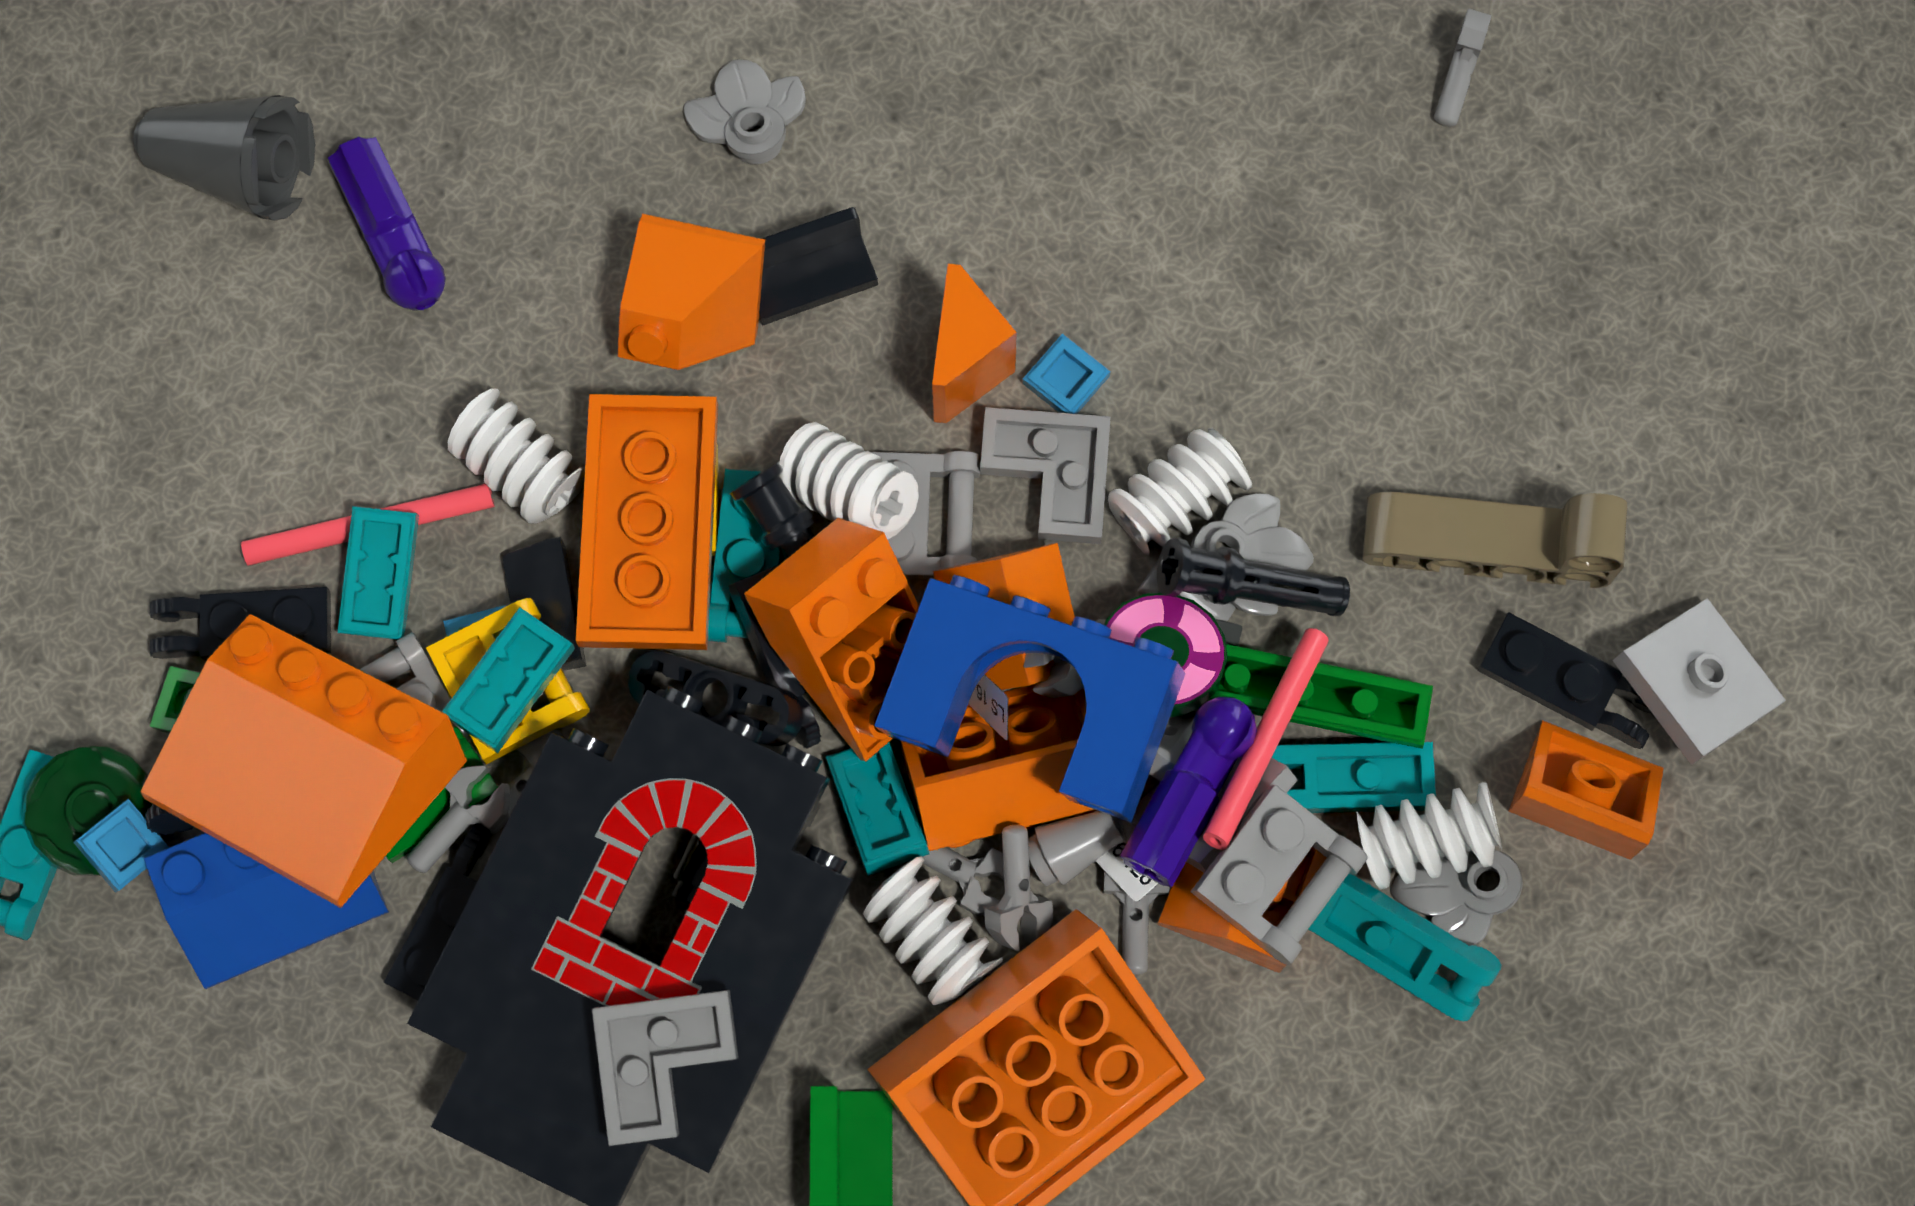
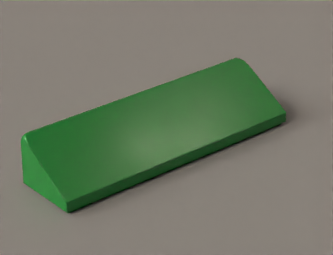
(1334, 697)

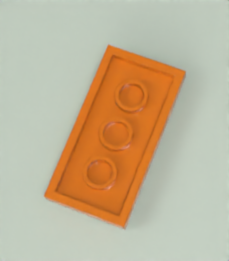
(647, 522)

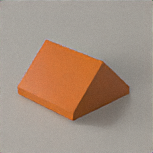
(972, 348)
(1028, 574)
(1589, 791)

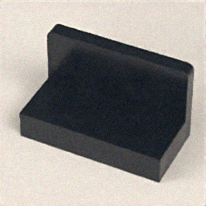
(814, 265)

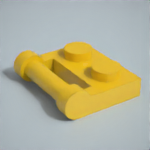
(461, 652)

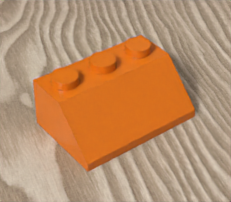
(998, 780)

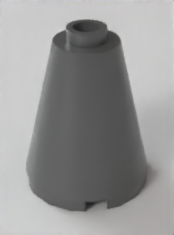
(232, 150)

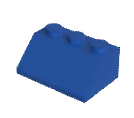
(243, 914)

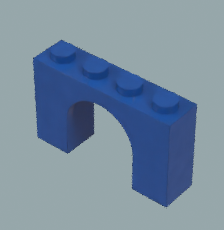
(966, 634)

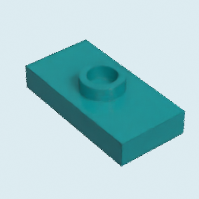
(378, 573)
(508, 680)
(877, 809)

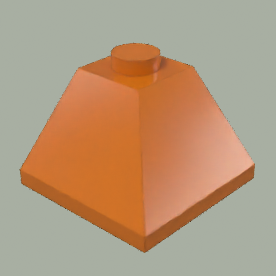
(689, 293)

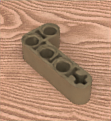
(1497, 538)

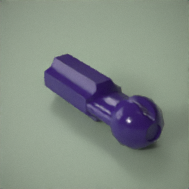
(409, 269)
(1189, 792)

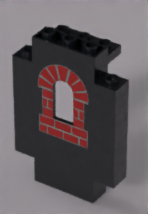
(533, 959)

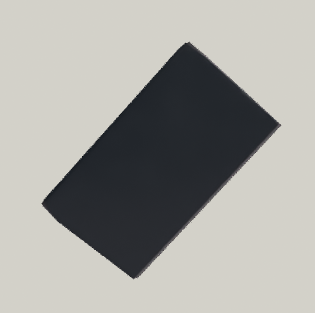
(545, 576)

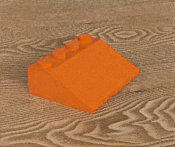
(301, 760)
(1038, 1070)

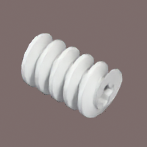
(511, 460)
(847, 481)
(1178, 488)
(1430, 837)
(928, 934)

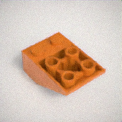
(840, 624)

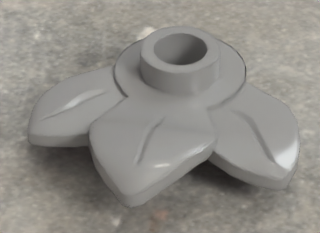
(745, 102)
(1252, 530)
(1455, 899)

